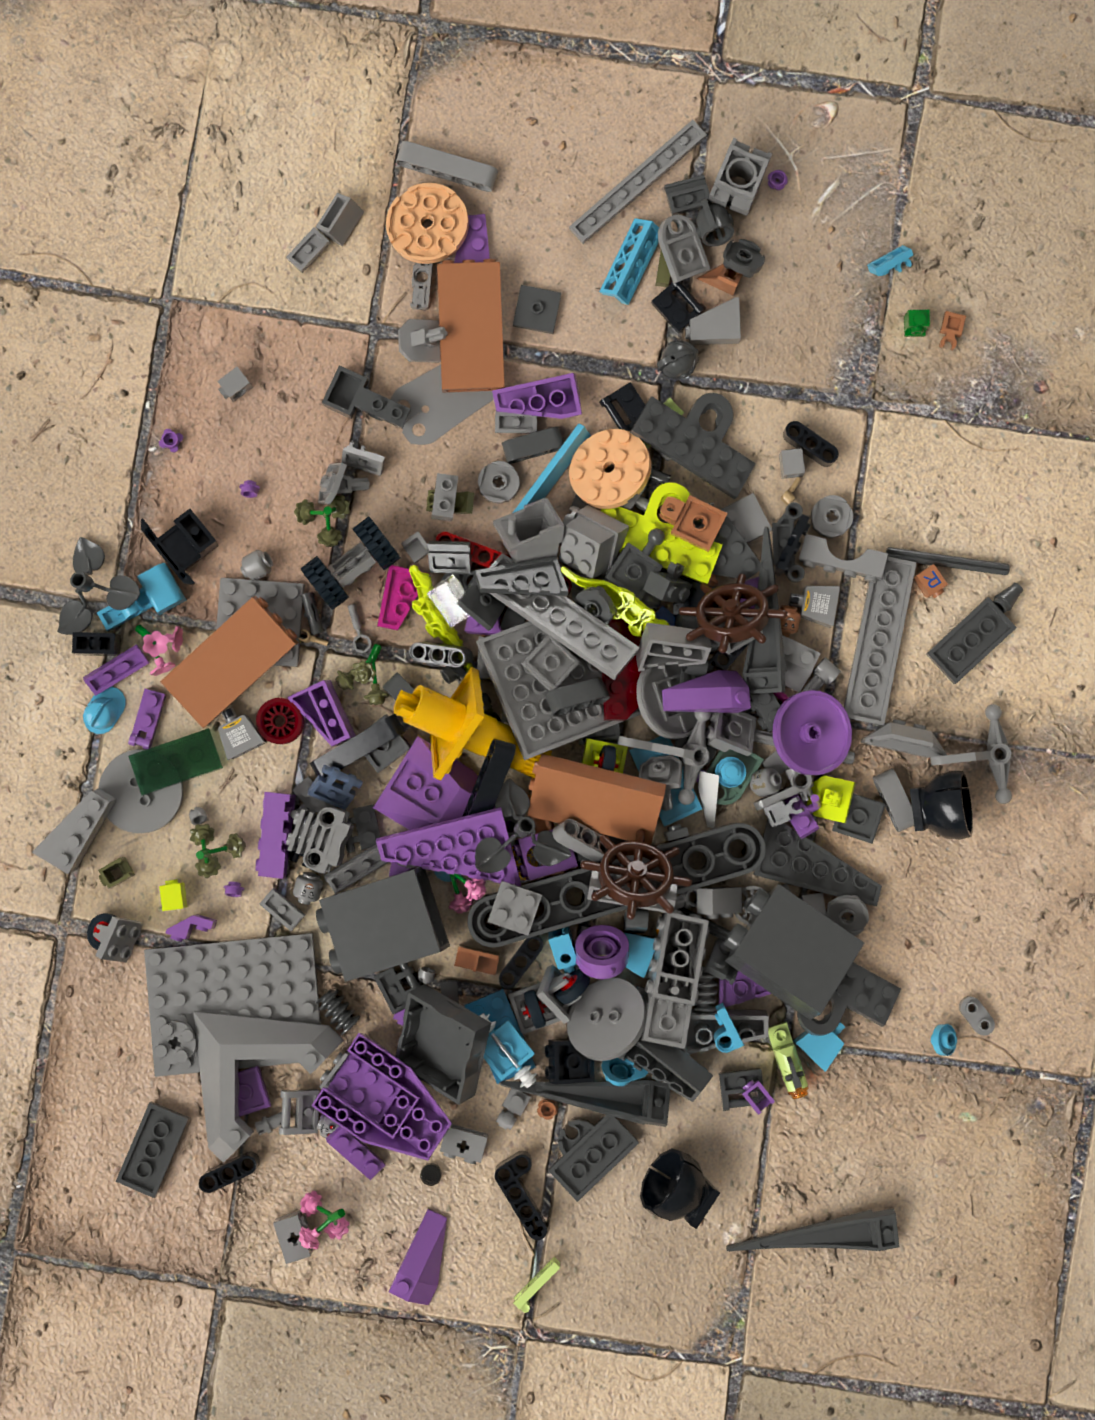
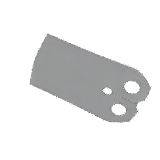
(444, 411)

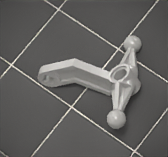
(691, 764)
(999, 768)

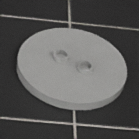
(650, 702)
(132, 810)
(607, 1019)

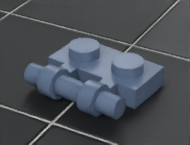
(332, 792)

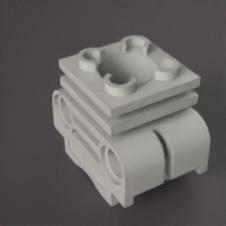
(742, 164)
(316, 835)

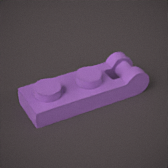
(147, 718)

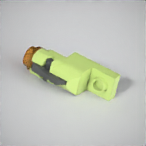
(788, 1060)

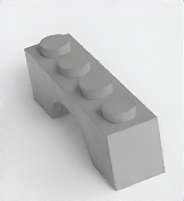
(869, 565)

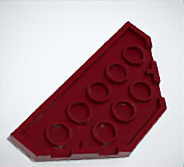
(622, 689)

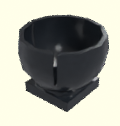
(944, 811)
(684, 1195)

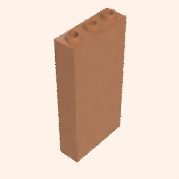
(473, 318)
(230, 661)
(595, 797)

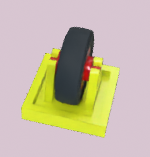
(604, 755)

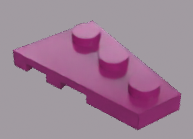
(397, 597)

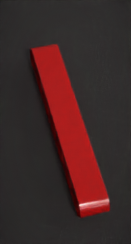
(477, 549)

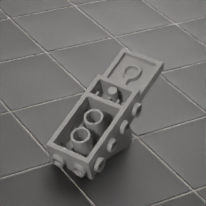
(674, 977)

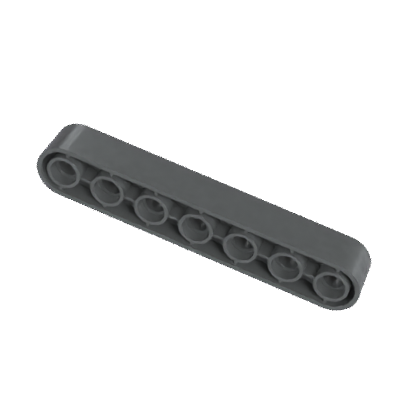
(560, 914)

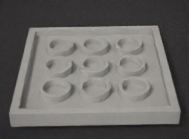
(281, 597)

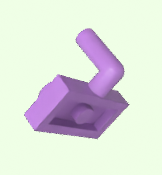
(804, 822)

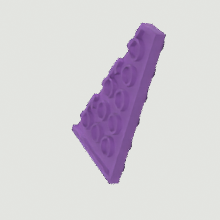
(451, 846)

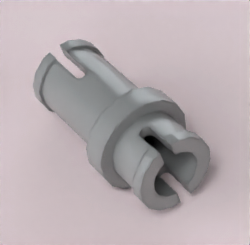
(269, 1123)

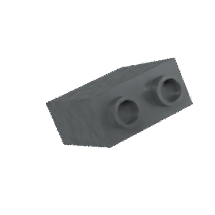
(382, 924)
(792, 950)

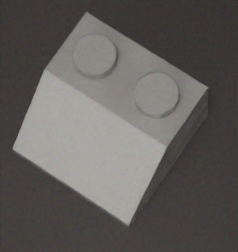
(799, 663)

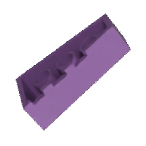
(275, 827)

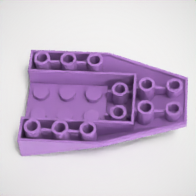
(419, 799)
(383, 1102)

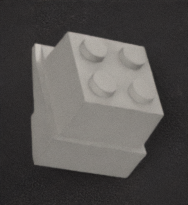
(531, 531)
(592, 542)

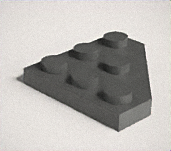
(735, 553)

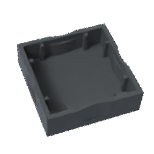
(443, 1043)

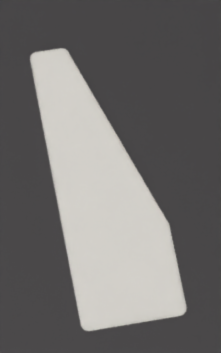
(708, 792)

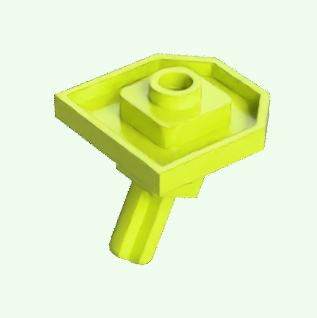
(834, 796)

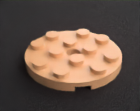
(438, 240)
(626, 480)

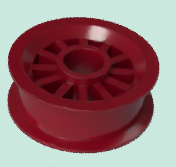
(262, 726)

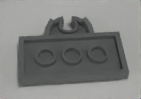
(590, 1153)

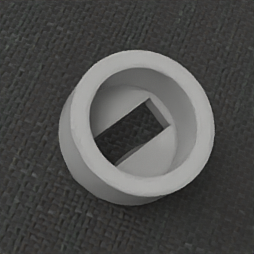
(197, 816)
(426, 975)

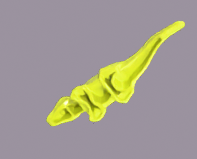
(627, 605)
(424, 606)

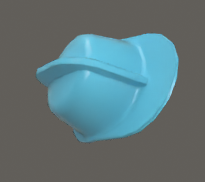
(104, 710)
(621, 1072)

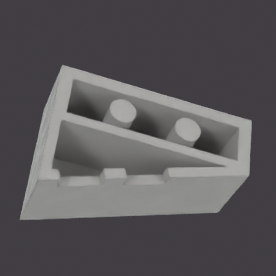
(668, 646)

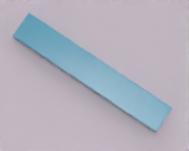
(555, 468)

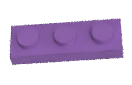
(116, 670)
(355, 1152)

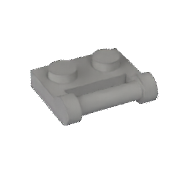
(305, 1117)

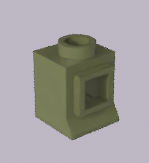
(106, 876)

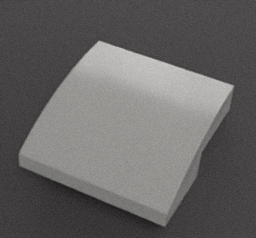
(515, 423)

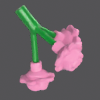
(475, 891)
(334, 1226)

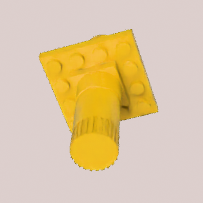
(458, 724)

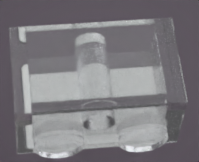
(445, 597)

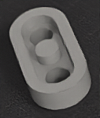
(976, 1016)

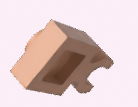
(952, 327)

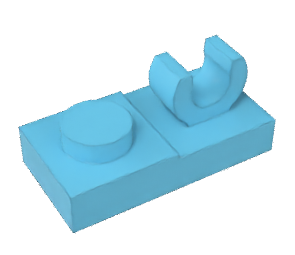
(891, 260)

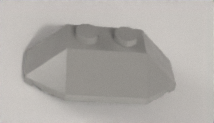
(905, 739)

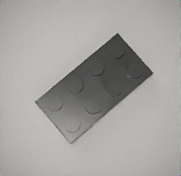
(971, 640)
(152, 1149)

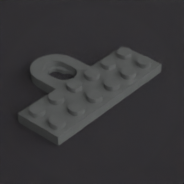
(694, 447)
(859, 992)

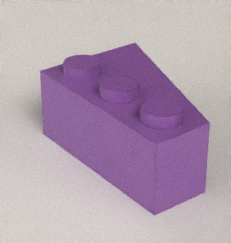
(324, 710)

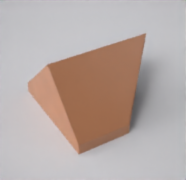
(722, 279)

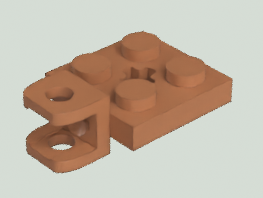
(686, 513)

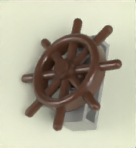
(634, 883)

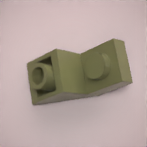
(463, 502)

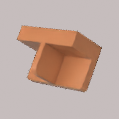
(477, 959)

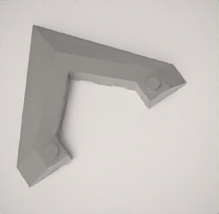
(231, 1038)

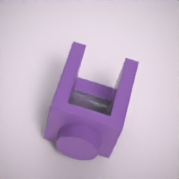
(757, 1095)

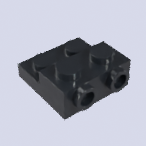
(567, 1063)

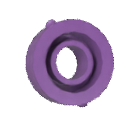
(602, 941)

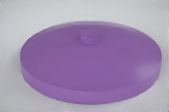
(812, 732)

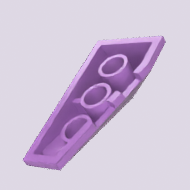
(545, 398)
(713, 692)
(420, 1268)

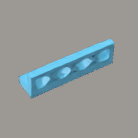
(635, 261)

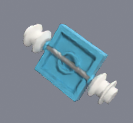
(507, 1052)

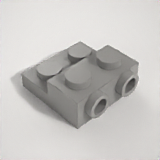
(731, 732)

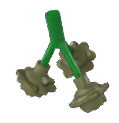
(339, 508)
(364, 672)
(207, 864)

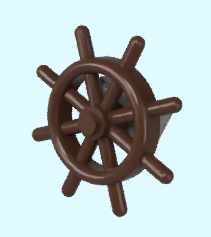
(734, 621)

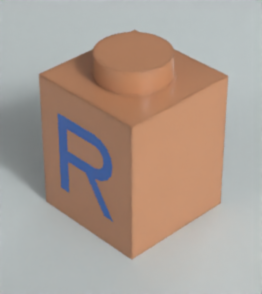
(930, 582)

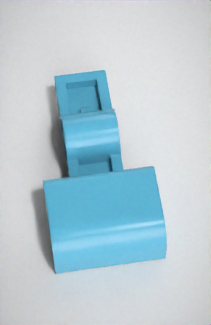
(157, 591)

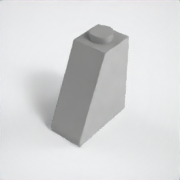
(716, 325)

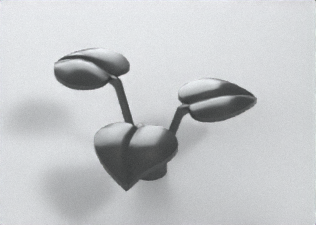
(120, 596)
(514, 801)

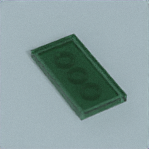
(175, 762)

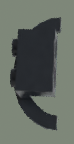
(182, 544)

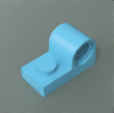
(727, 1030)

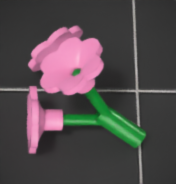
(156, 643)

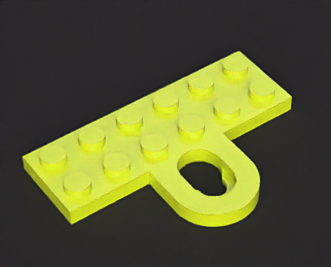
(697, 562)

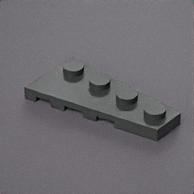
(527, 577)

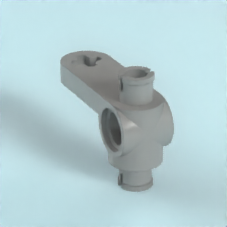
(788, 791)

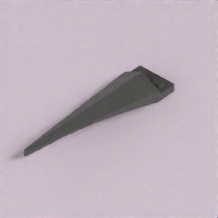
(766, 662)
(637, 1101)
(856, 1231)

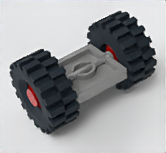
(350, 564)

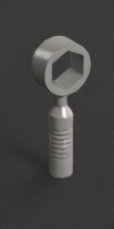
(357, 626)

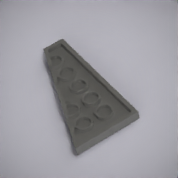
(811, 866)

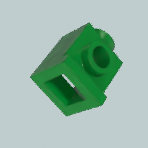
(916, 323)

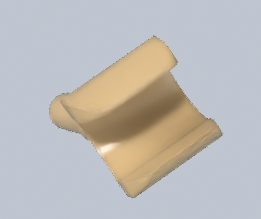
(788, 497)
(312, 638)

